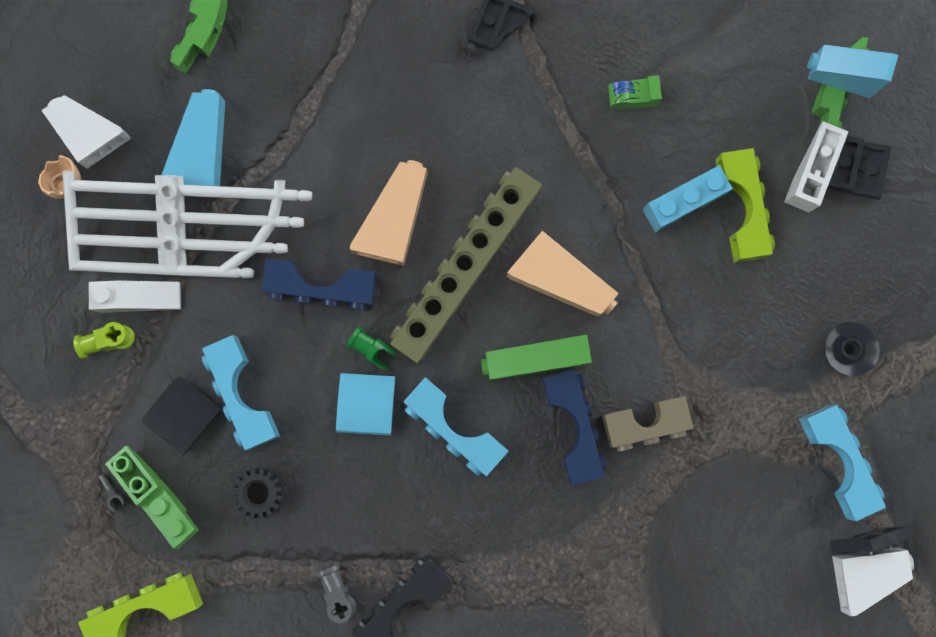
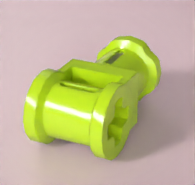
(104, 339)

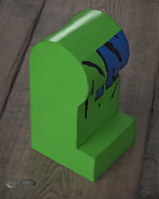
(635, 93)

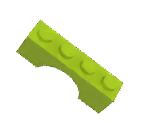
(753, 238)
(172, 599)

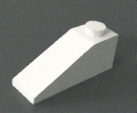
(816, 168)
(134, 296)

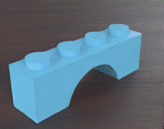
(226, 361)
(481, 451)
(858, 492)

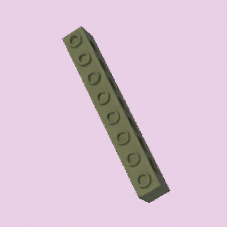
(526, 191)

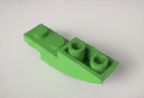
(200, 34)
(831, 100)
(153, 496)

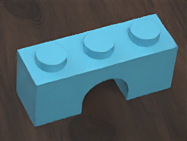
(687, 198)

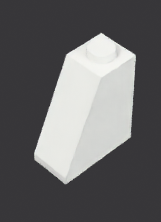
(84, 131)
(869, 579)

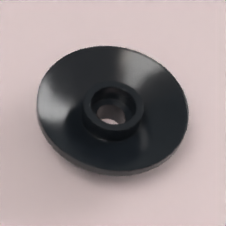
(863, 344)

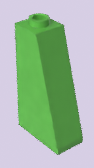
(537, 358)

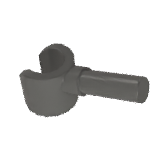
(112, 493)

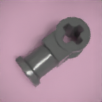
(336, 595)

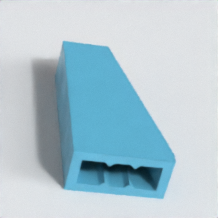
(199, 141)

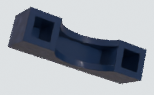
(354, 288)
(583, 461)

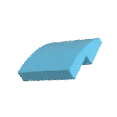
(365, 404)

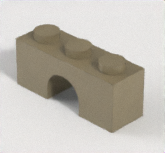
(671, 418)

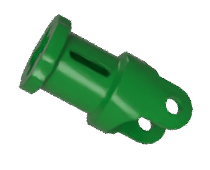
(369, 347)

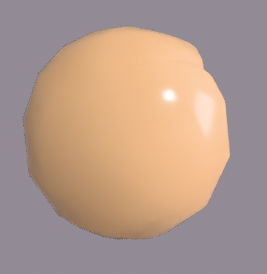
(52, 177)

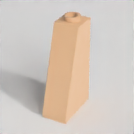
(392, 219)
(561, 276)

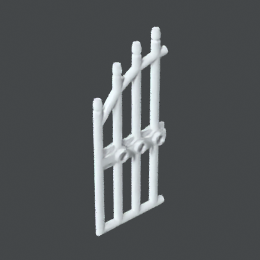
(171, 228)

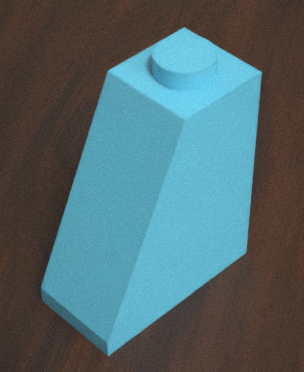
(852, 69)

